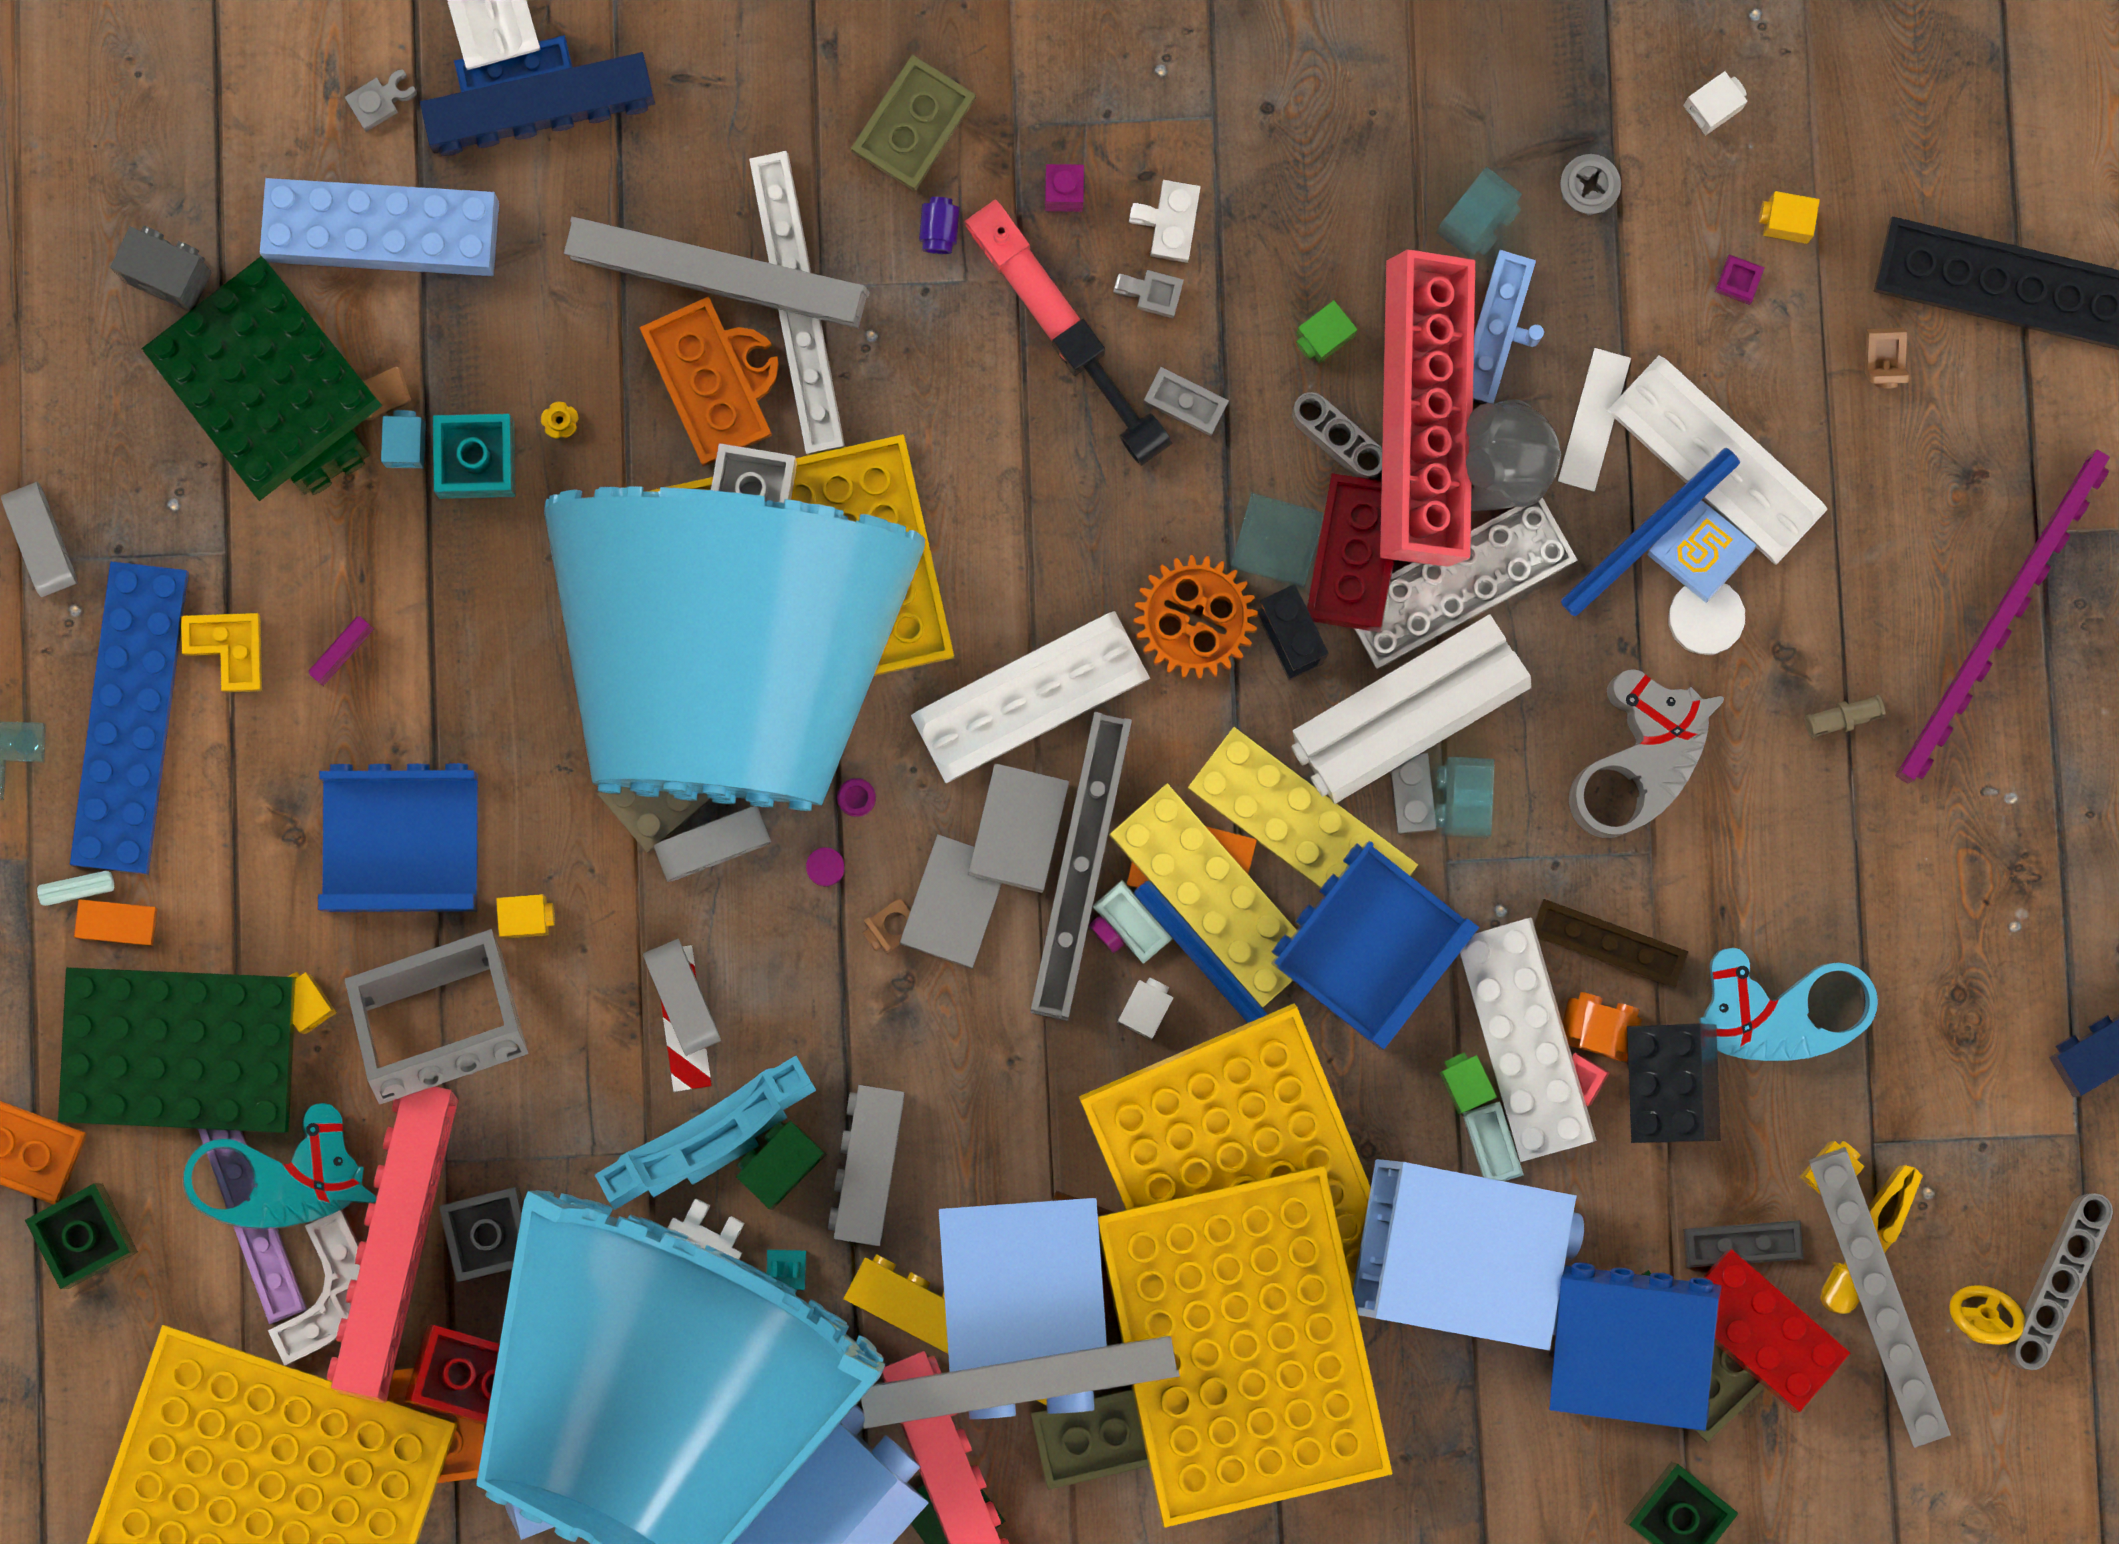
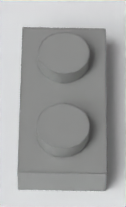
(1185, 401)
(1413, 796)

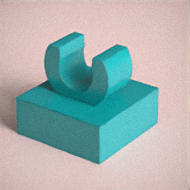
(788, 1267)

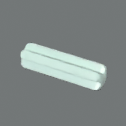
(75, 888)

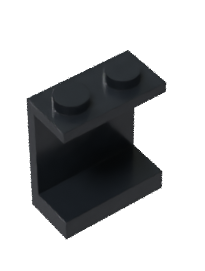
(1292, 632)

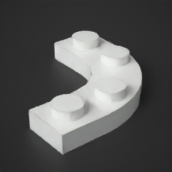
(320, 1323)

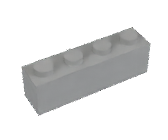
(868, 1165)

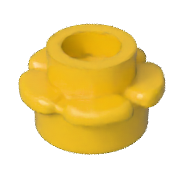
(567, 427)

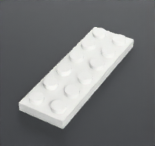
(1526, 1040)

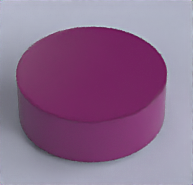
(856, 797)
(825, 867)
(1106, 934)

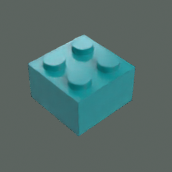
(474, 456)

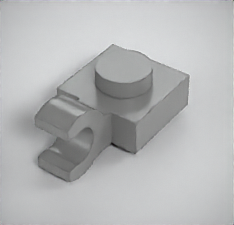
(1156, 293)

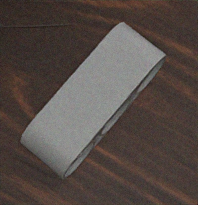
(1330, 419)
(39, 539)
(712, 844)
(682, 997)

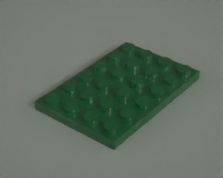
(261, 378)
(177, 1049)

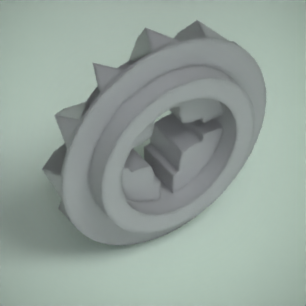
(1585, 167)

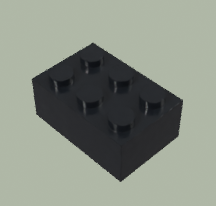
(1673, 1083)

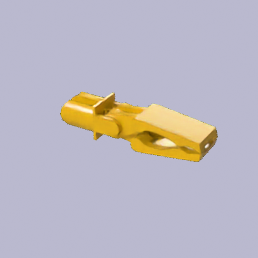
(1839, 1291)

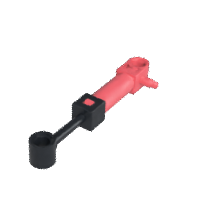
(1069, 334)

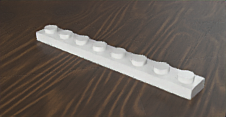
(801, 333)

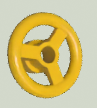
(1983, 1323)

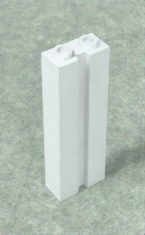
(1410, 710)

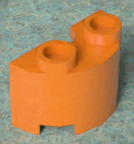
(1599, 1027)

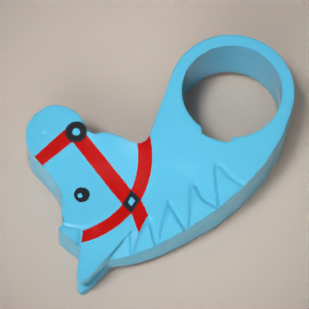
(1779, 1028)

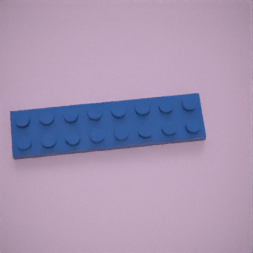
(129, 718)

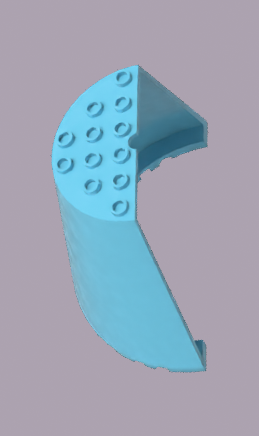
(722, 636)
(655, 1381)

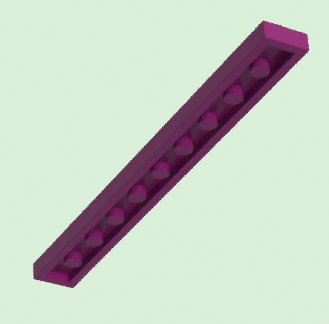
(1996, 632)

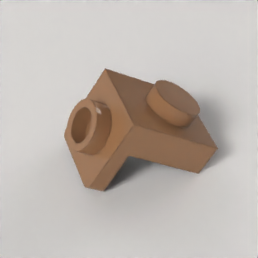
(1886, 357)

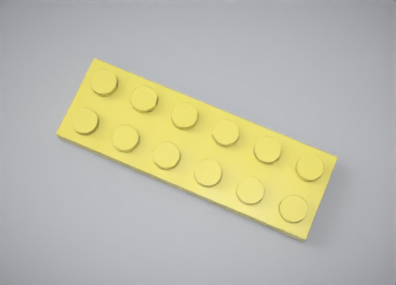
(1284, 810)
(1207, 890)

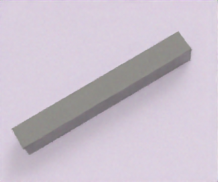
(716, 272)
(1081, 866)
(1019, 1381)

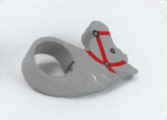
(1669, 740)

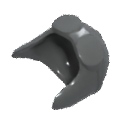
(1510, 455)

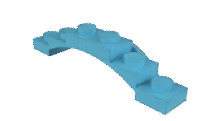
(709, 1138)

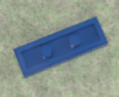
(552, 57)

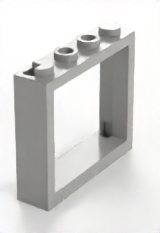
(421, 974)

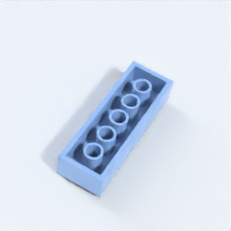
(379, 227)

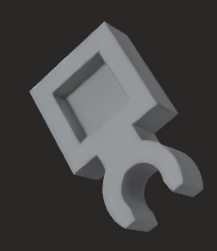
(375, 104)

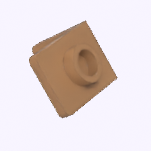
(389, 390)
(876, 932)

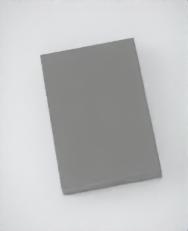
(1018, 828)
(950, 906)

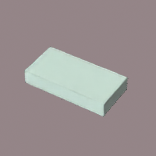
(1132, 921)
(1492, 1142)

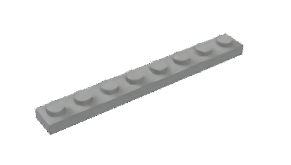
(1879, 1297)

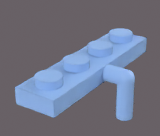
(1499, 321)

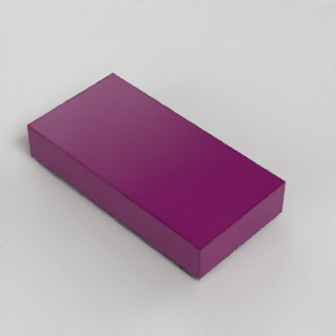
(340, 650)

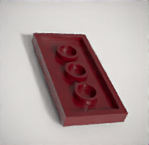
(1348, 574)

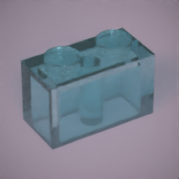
(1479, 214)
(1466, 797)

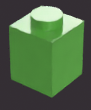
(1325, 333)
(1466, 1082)

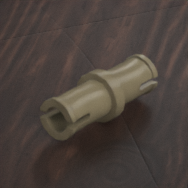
(1844, 716)

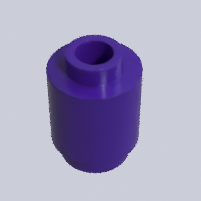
(939, 225)

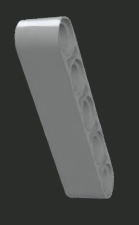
(2075, 1270)

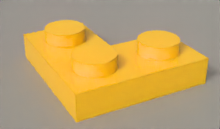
(234, 639)

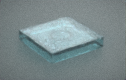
(1277, 540)

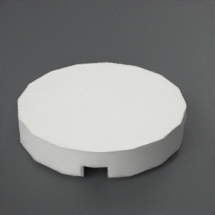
(1706, 626)

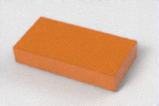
(115, 922)

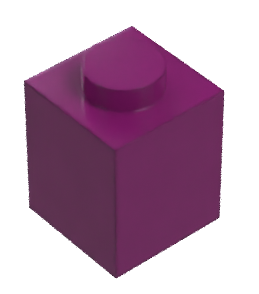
(1064, 187)

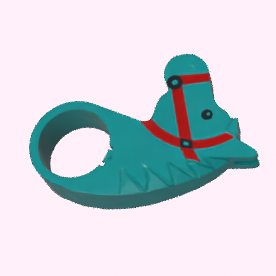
(309, 1188)

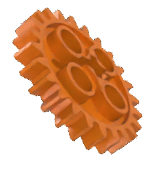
(1180, 648)

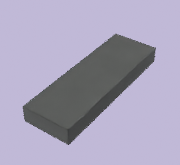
(1750, 1241)

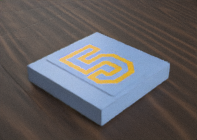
(1702, 550)

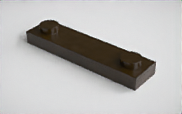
(1609, 943)

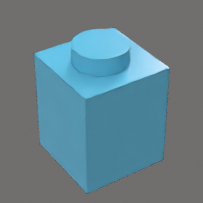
(403, 440)

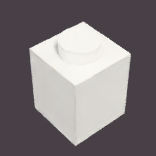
(1716, 102)
(1146, 1008)

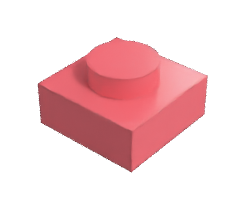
(1590, 1077)

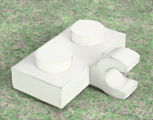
(1172, 220)

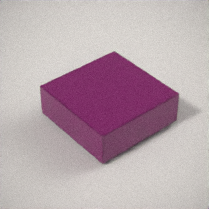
(1739, 279)

